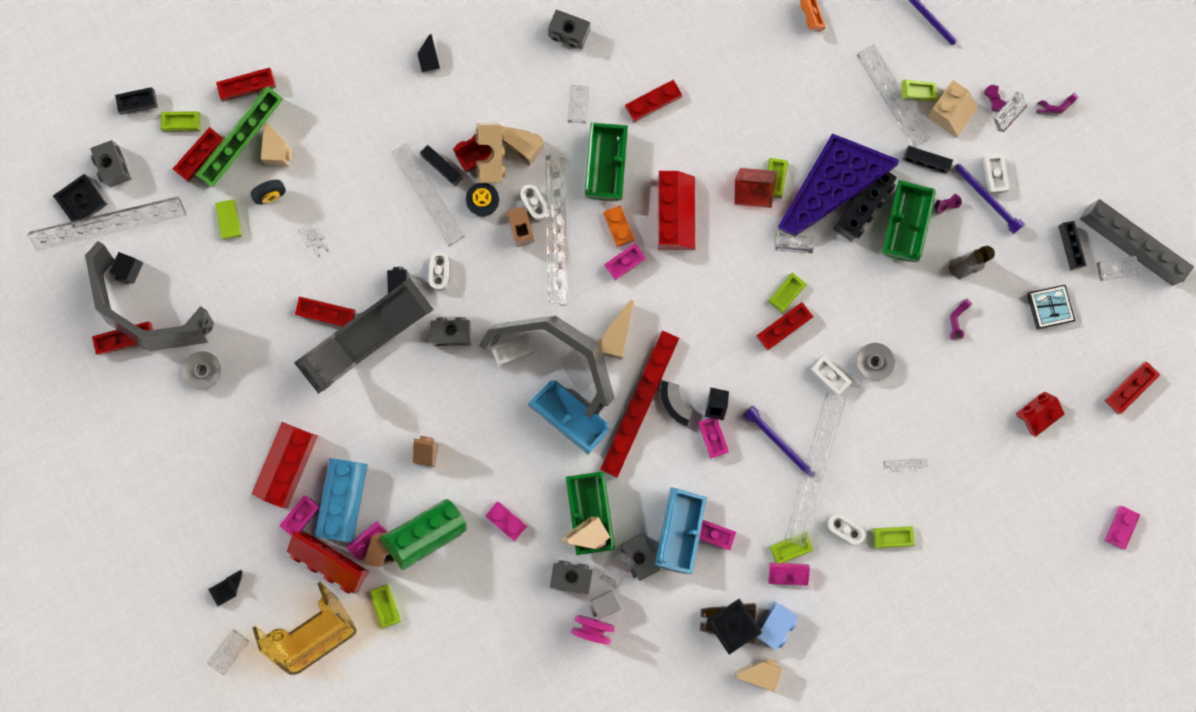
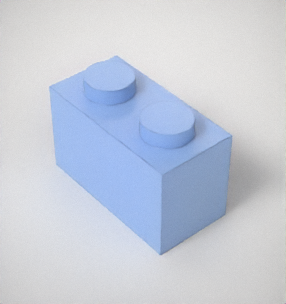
(776, 625)

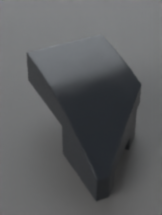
(427, 55)
(226, 589)

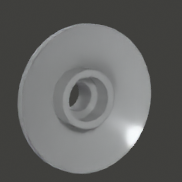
(883, 357)
(193, 366)

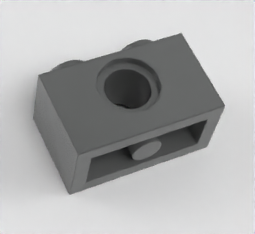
(563, 21)
(117, 171)
(461, 337)
(647, 567)
(580, 585)

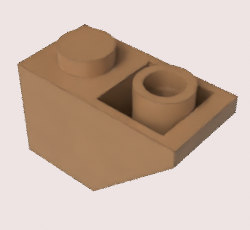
(520, 226)
(425, 451)
(377, 553)

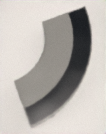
(673, 404)

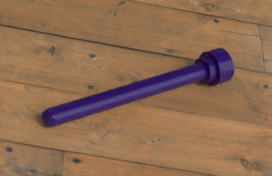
(933, 21)
(1013, 223)
(753, 416)

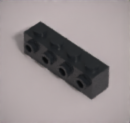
(862, 207)

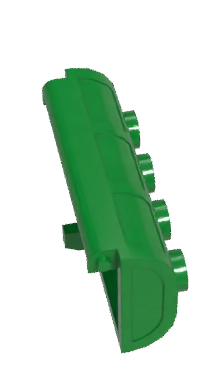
(606, 162)
(908, 222)
(590, 498)
(424, 534)

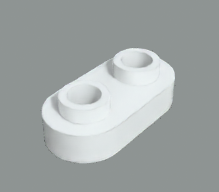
(534, 203)
(437, 271)
(845, 529)

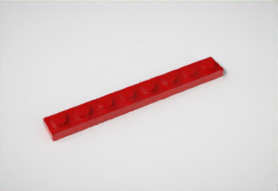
(639, 404)

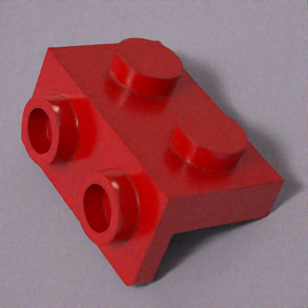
(469, 152)
(1041, 413)

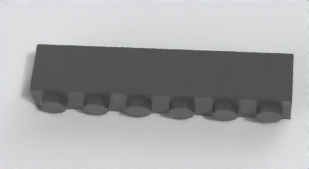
(1136, 242)

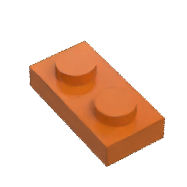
(813, 15)
(618, 226)

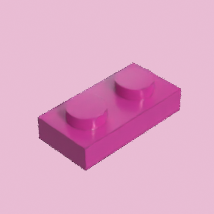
(625, 261)
(713, 437)
(300, 515)
(506, 521)
(1122, 527)
(717, 535)
(360, 545)
(788, 574)

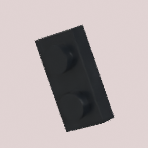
(136, 100)

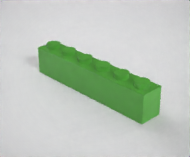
(239, 136)

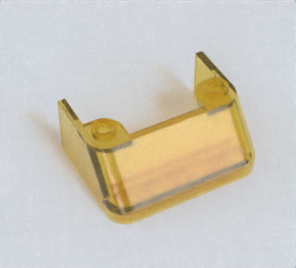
(312, 639)

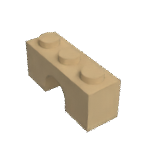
(491, 169)

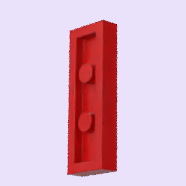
(245, 84)
(653, 101)
(197, 154)
(324, 311)
(784, 326)
(115, 340)
(1132, 387)

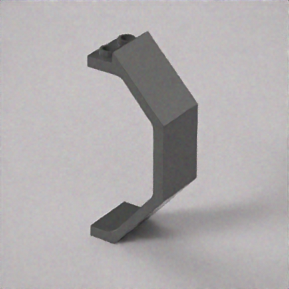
(192, 333)
(363, 335)
(572, 337)

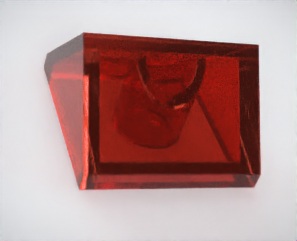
(755, 187)

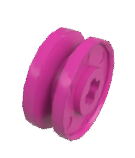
(593, 629)

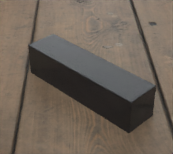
(927, 159)
(441, 165)
(1072, 245)

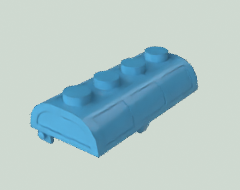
(567, 415)
(341, 500)
(680, 531)

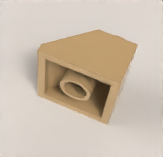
(953, 109)

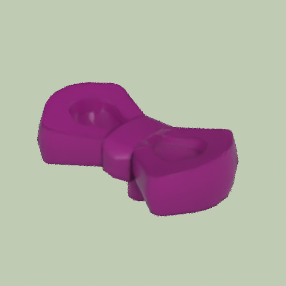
(992, 93)
(954, 202)

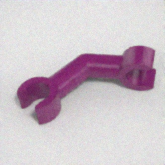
(1057, 109)
(965, 304)

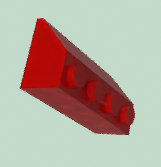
(676, 211)
(284, 465)
(326, 561)

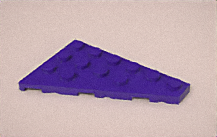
(836, 177)

